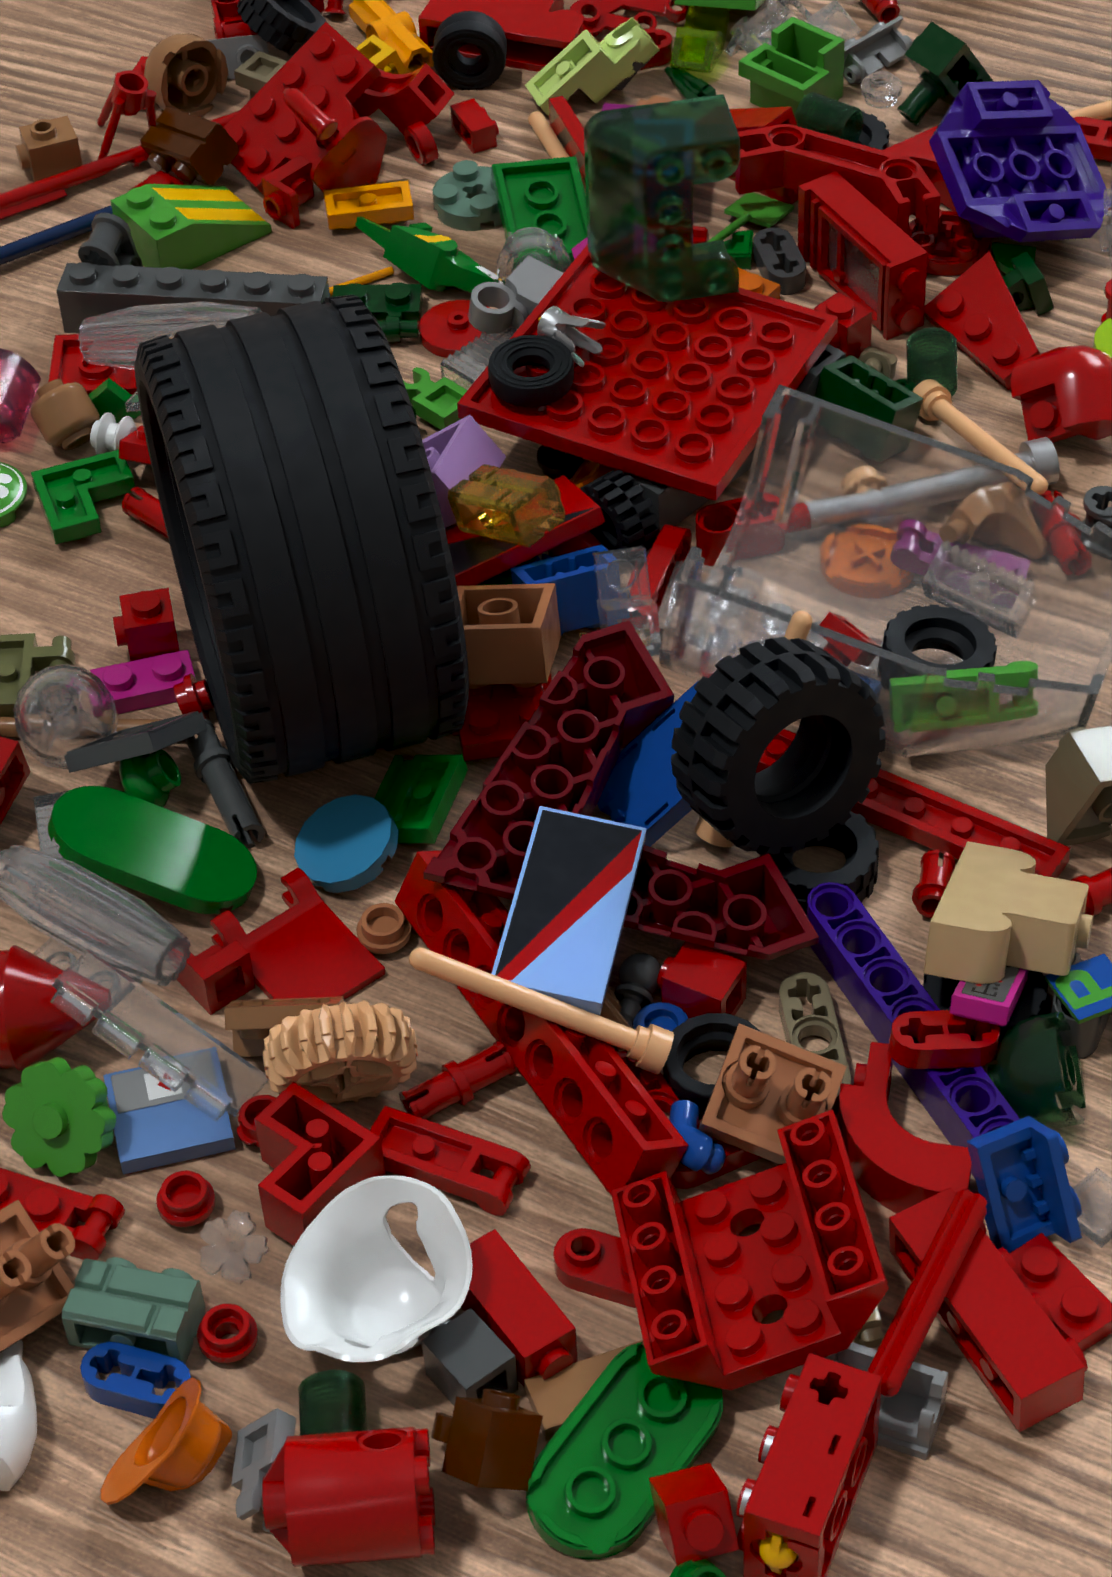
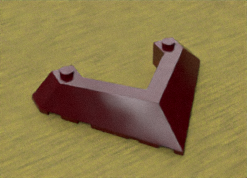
(564, 763)

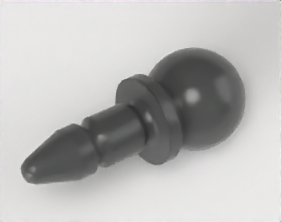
(638, 981)

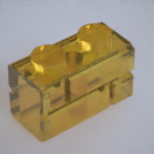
(506, 505)

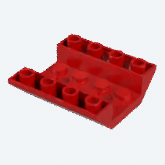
(708, 1288)

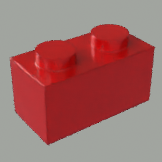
(474, 125)

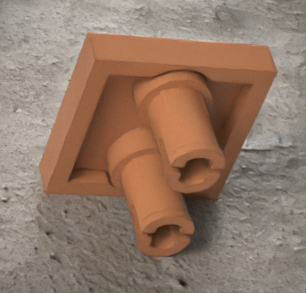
(765, 1089)
(30, 1273)

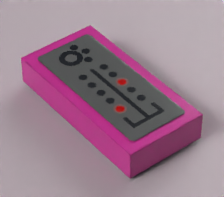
(991, 1001)

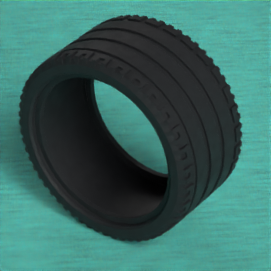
(305, 536)

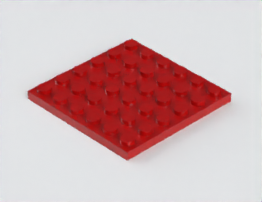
(675, 381)

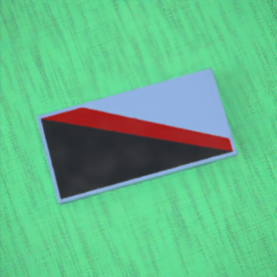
(570, 906)

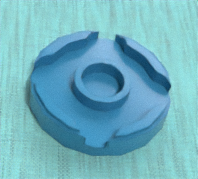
(346, 843)

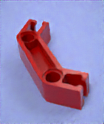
(795, 155)

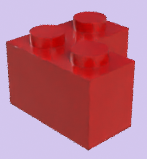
(313, 1158)

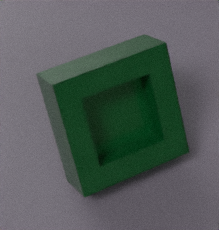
(1028, 285)

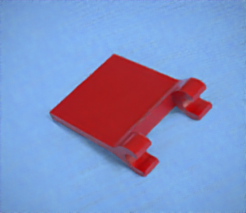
(302, 949)

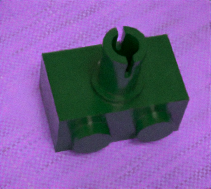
(944, 69)
(869, 392)

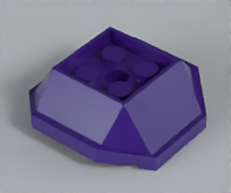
(1018, 164)

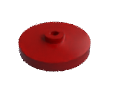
(447, 328)

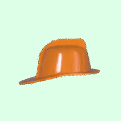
(172, 1450)

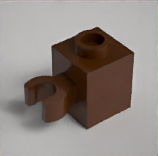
(489, 1440)

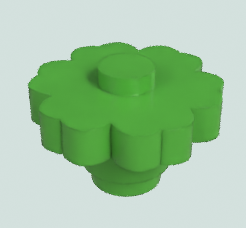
(59, 1116)

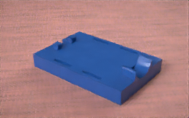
(642, 781)

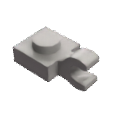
(254, 1454)

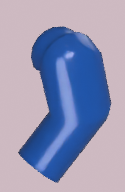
(701, 1152)

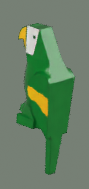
(427, 256)

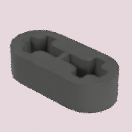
(779, 259)

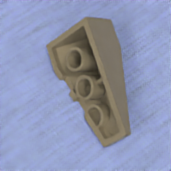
(1080, 786)

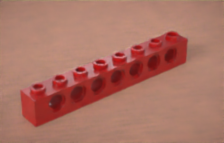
(574, 1075)

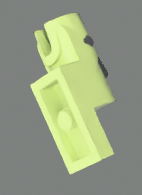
(594, 65)

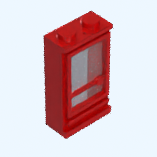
(862, 253)

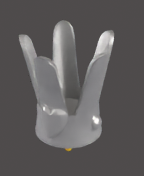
(560, 326)

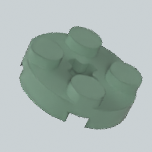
(466, 197)

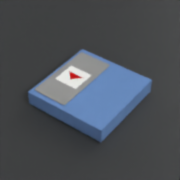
(159, 1124)

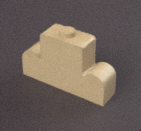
(1003, 917)

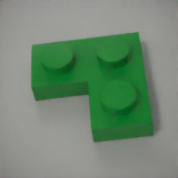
(72, 487)

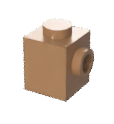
(48, 147)

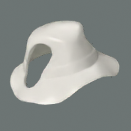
(357, 1289)

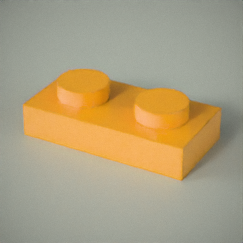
(377, 202)

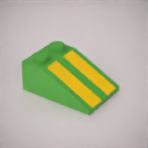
(187, 223)

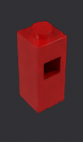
(519, 1310)

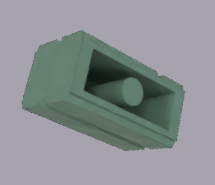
(133, 1308)

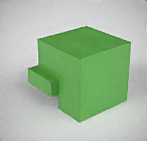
(794, 64)

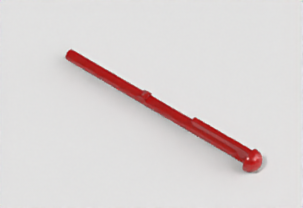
(52, 187)

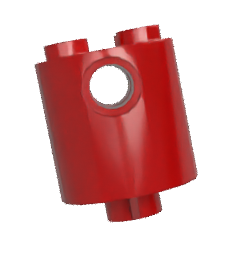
(352, 1496)

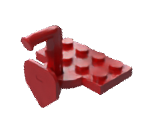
(310, 109)

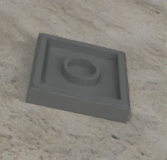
(135, 741)

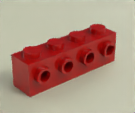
(996, 1319)

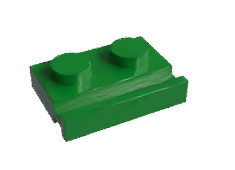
(421, 794)

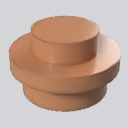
(383, 929)

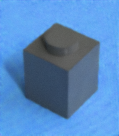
(467, 1358)

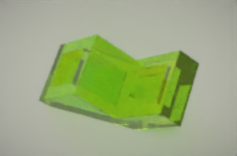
(701, 39)

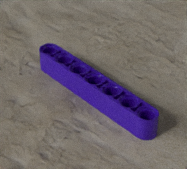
(882, 988)

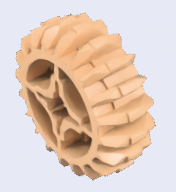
(341, 1051)

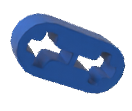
(139, 1375)

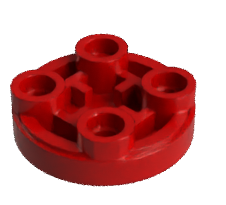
(952, 247)

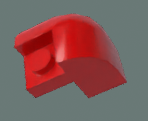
(1065, 393)

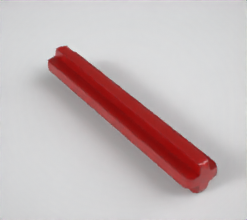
(928, 1290)

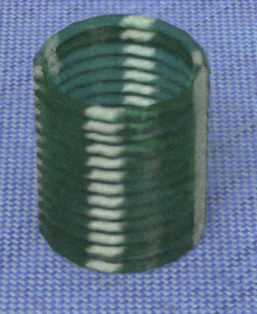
(829, 117)
(932, 356)
(332, 1403)

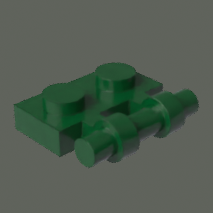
(393, 305)

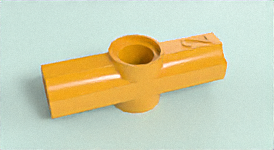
(394, 29)

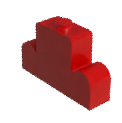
(533, 28)

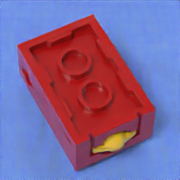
(809, 1471)

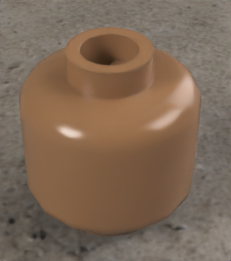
(64, 414)

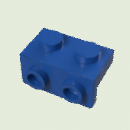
(1025, 1183)

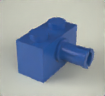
(574, 584)

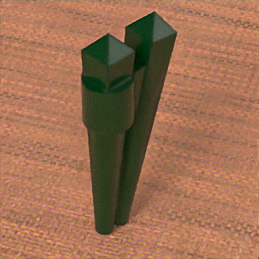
(688, 84)

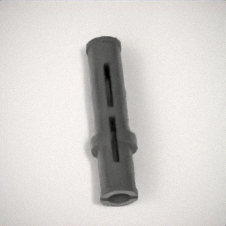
(217, 771)

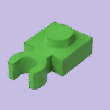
(434, 400)

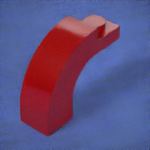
(884, 1156)

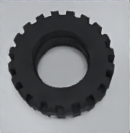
(739, 716)

